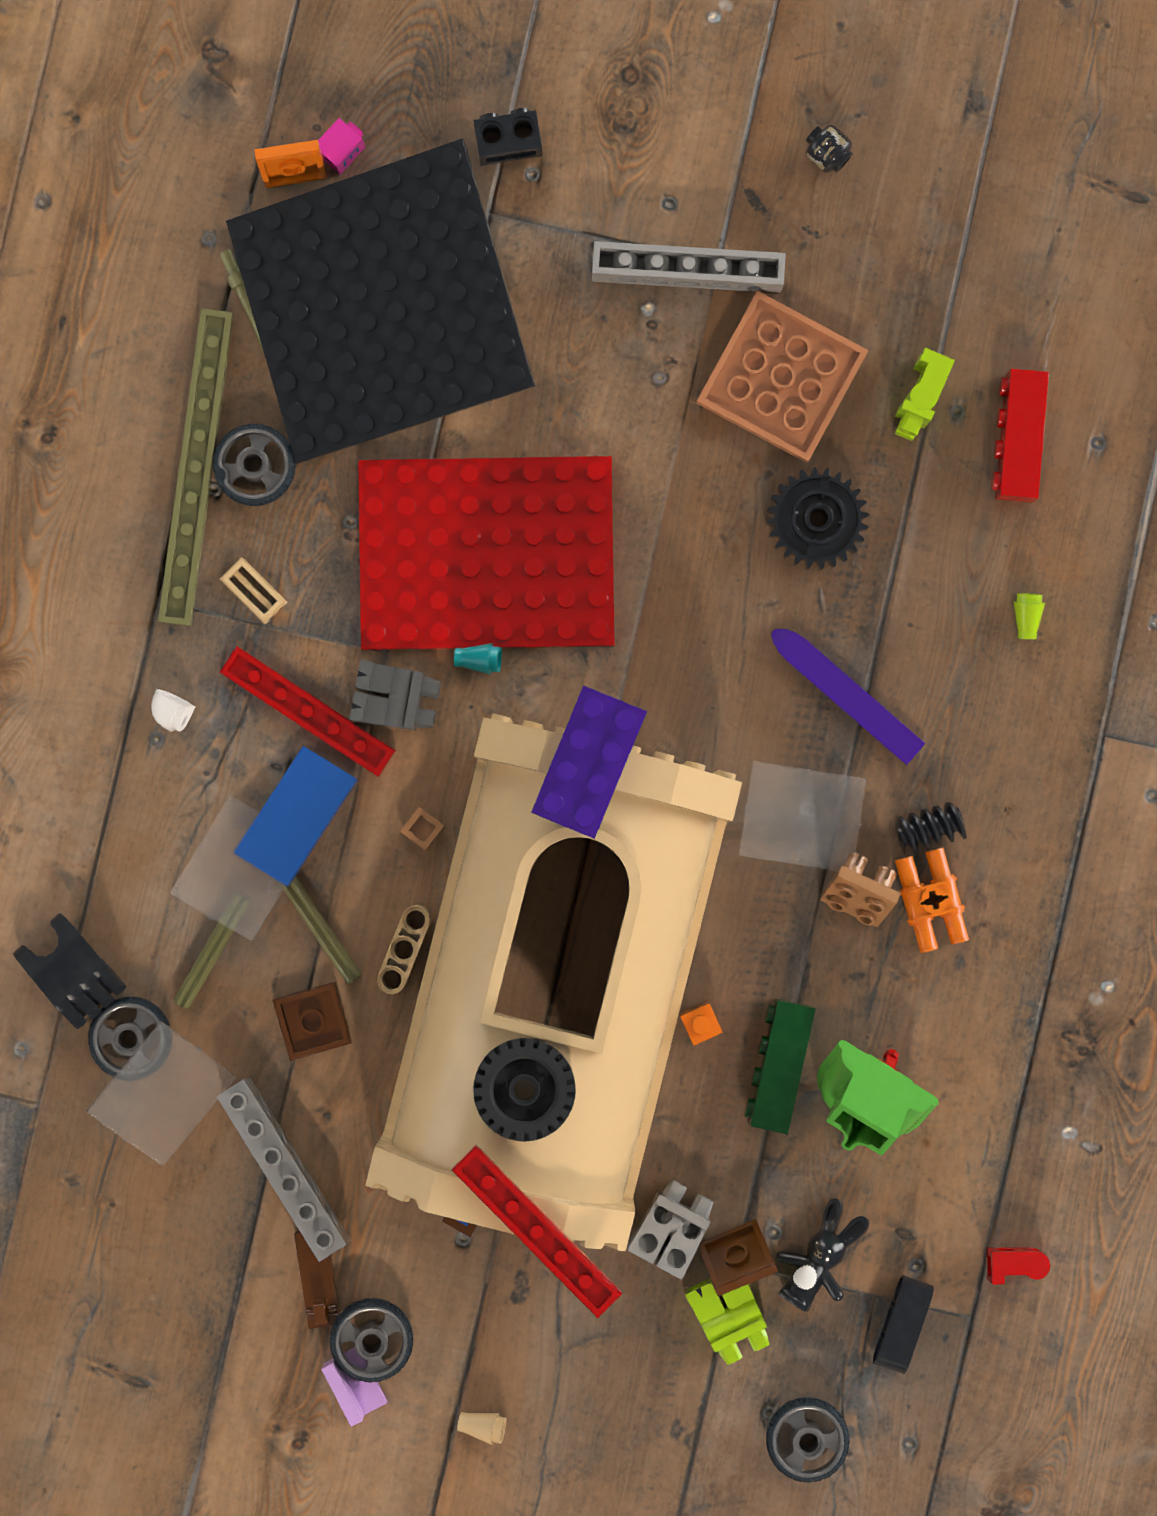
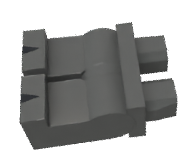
(403, 700)

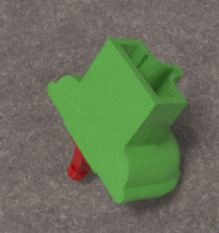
(870, 1097)

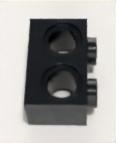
(509, 146)

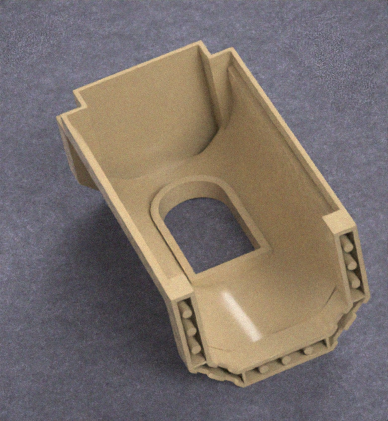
(584, 1175)

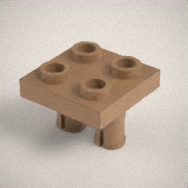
(859, 895)

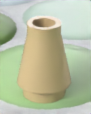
(483, 1426)

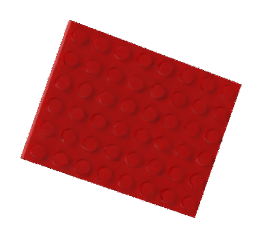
(486, 553)

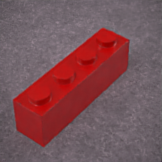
(1021, 435)

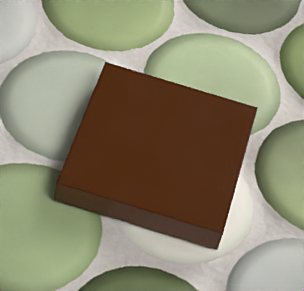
(312, 1021)
(737, 1257)

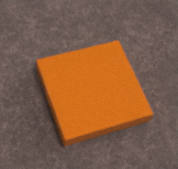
(291, 163)

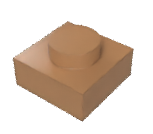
(422, 828)

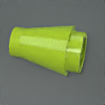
(1028, 614)

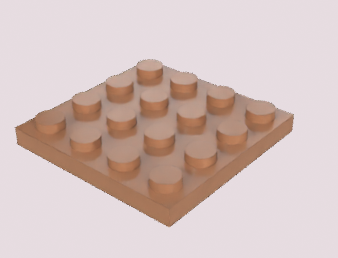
(782, 376)

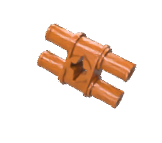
(948, 907)

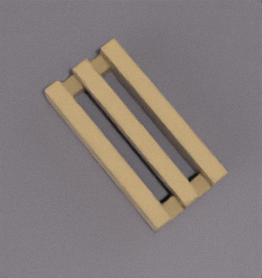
(272, 609)

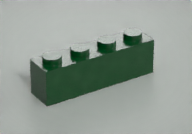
(780, 1066)

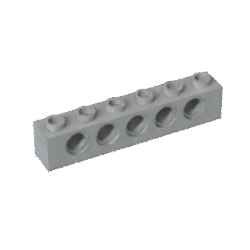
(688, 267)
(284, 1169)

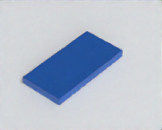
(295, 816)

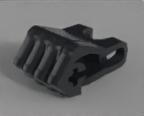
(72, 975)

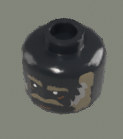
(828, 148)

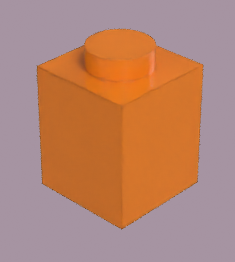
(700, 1023)

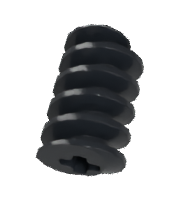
(930, 827)

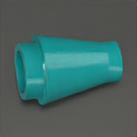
(479, 658)

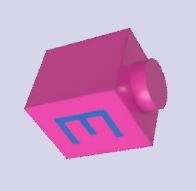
(341, 145)

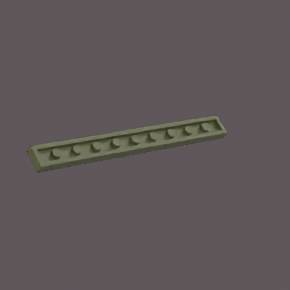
(196, 467)

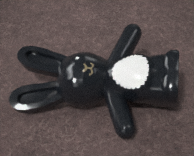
(823, 1253)

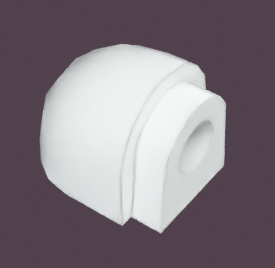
(171, 710)

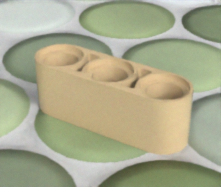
(404, 965)

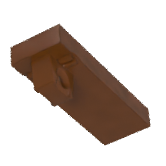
(317, 1285)

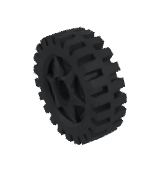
(517, 1117)

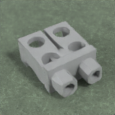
(672, 1219)

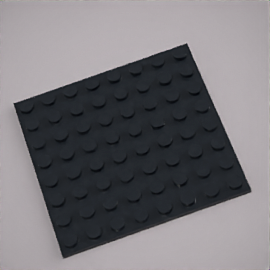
(380, 302)

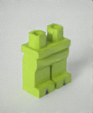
(916, 408)
(729, 1324)

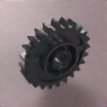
(831, 499)

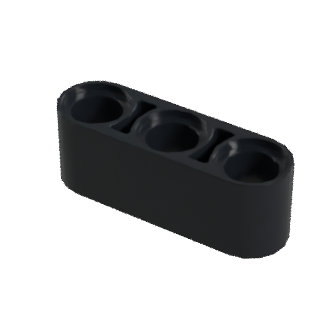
(903, 1324)

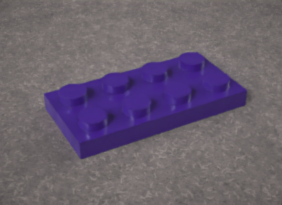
(588, 762)

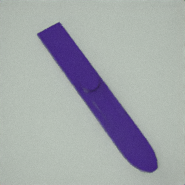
(847, 694)

